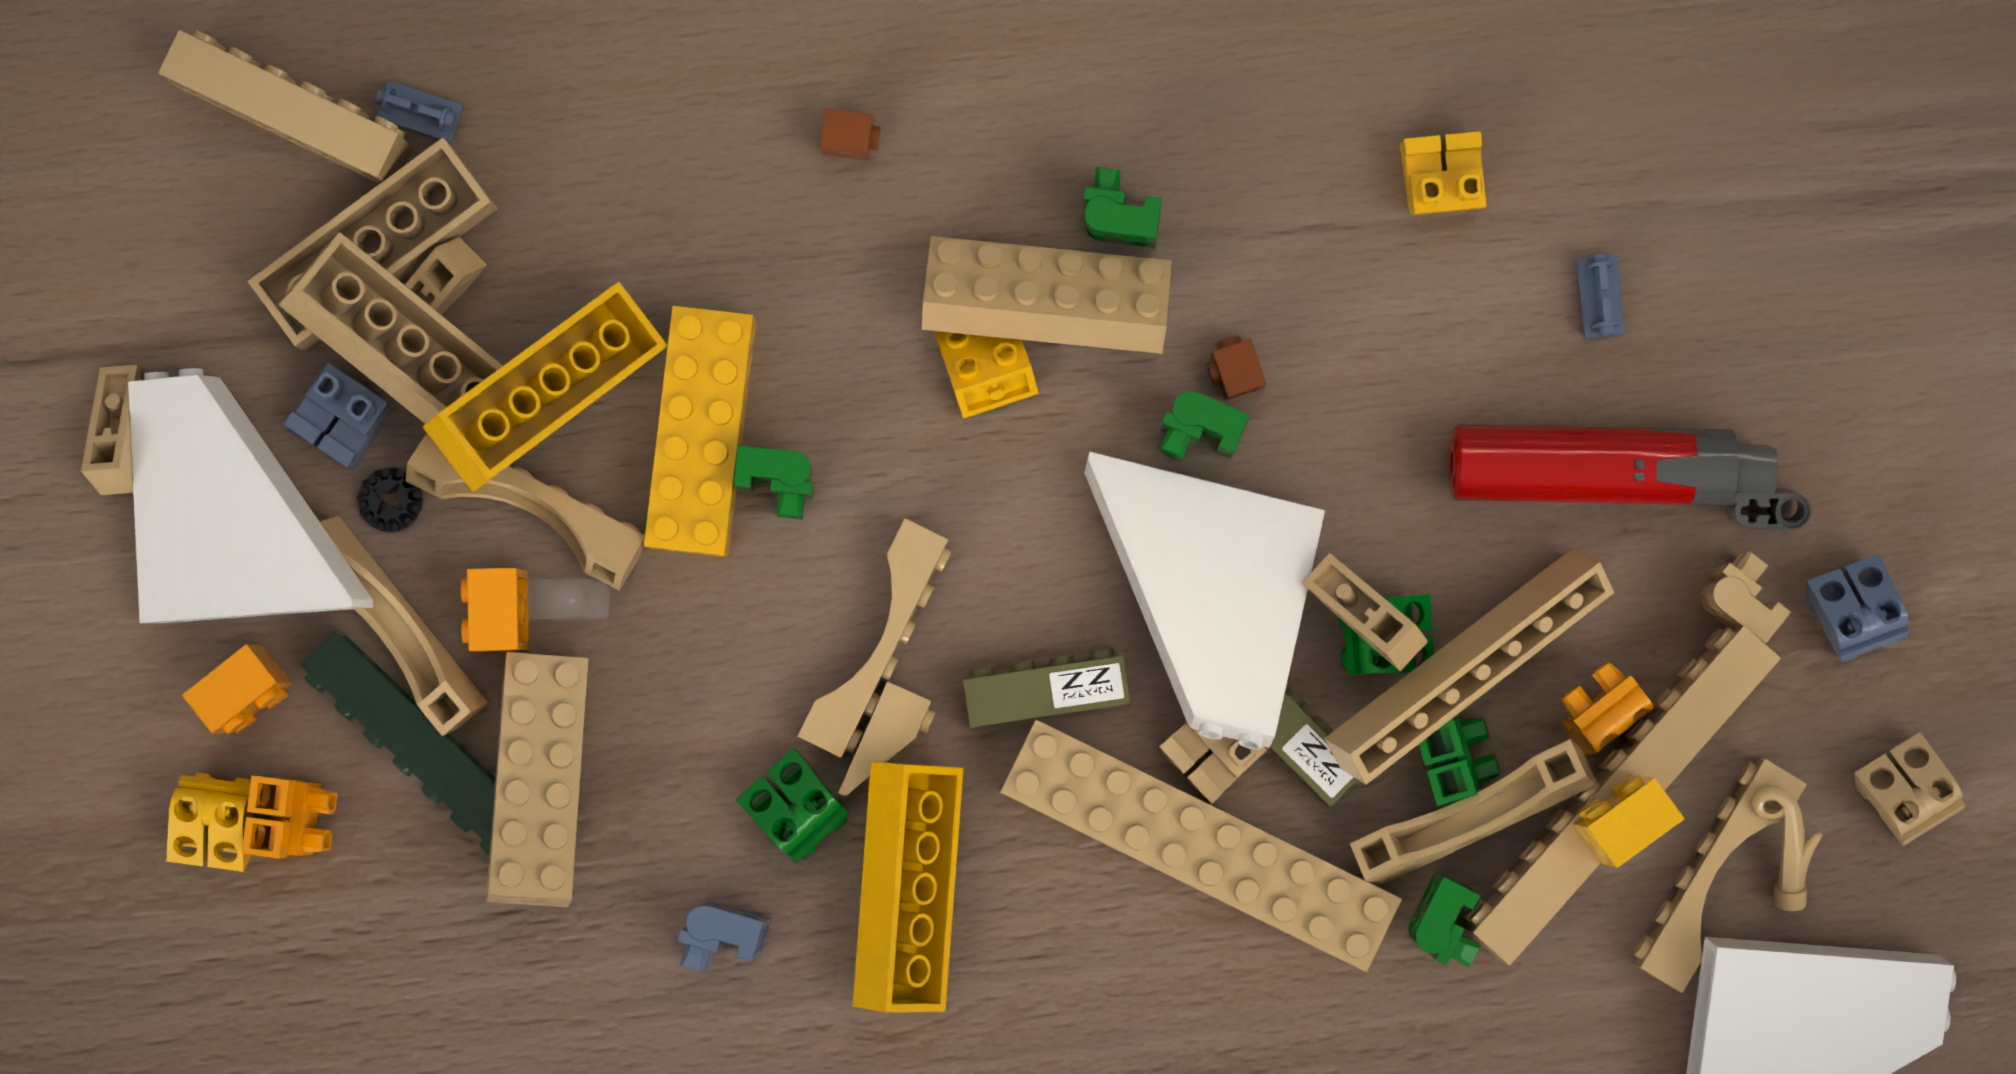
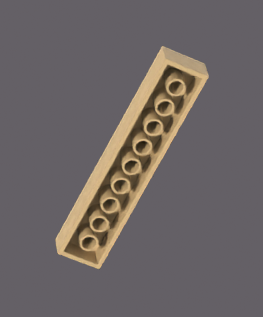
(1655, 748)
(1201, 845)

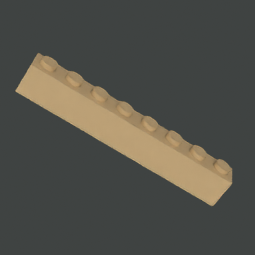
(1469, 665)

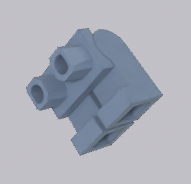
(339, 416)
(1857, 609)
(716, 924)

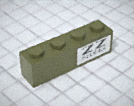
(1046, 690)
(1303, 749)

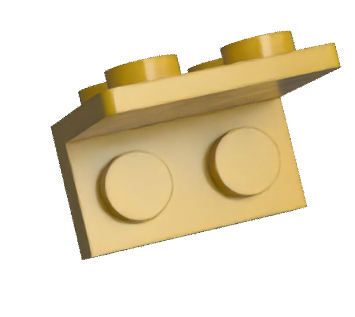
(986, 371)

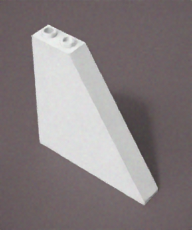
(219, 514)
(1216, 588)
(1816, 1008)

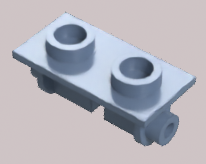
(418, 110)
(1600, 296)

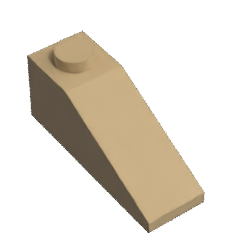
(446, 274)
(108, 442)
(1365, 612)
(891, 728)

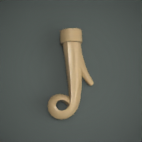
(1790, 889)

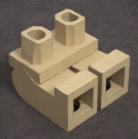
(1733, 597)
(1217, 770)
(1910, 789)

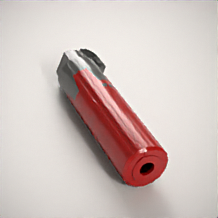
(1621, 468)

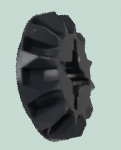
(392, 518)

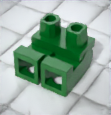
(1113, 221)
(1198, 415)
(784, 469)
(1362, 659)
(1453, 769)
(810, 816)
(1434, 921)

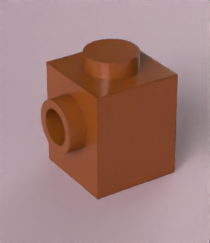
(849, 134)
(1236, 368)

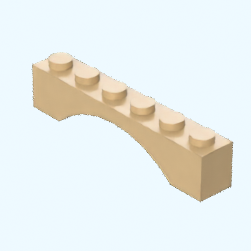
(601, 544)
(912, 562)
(434, 676)
(1524, 792)
(1675, 944)

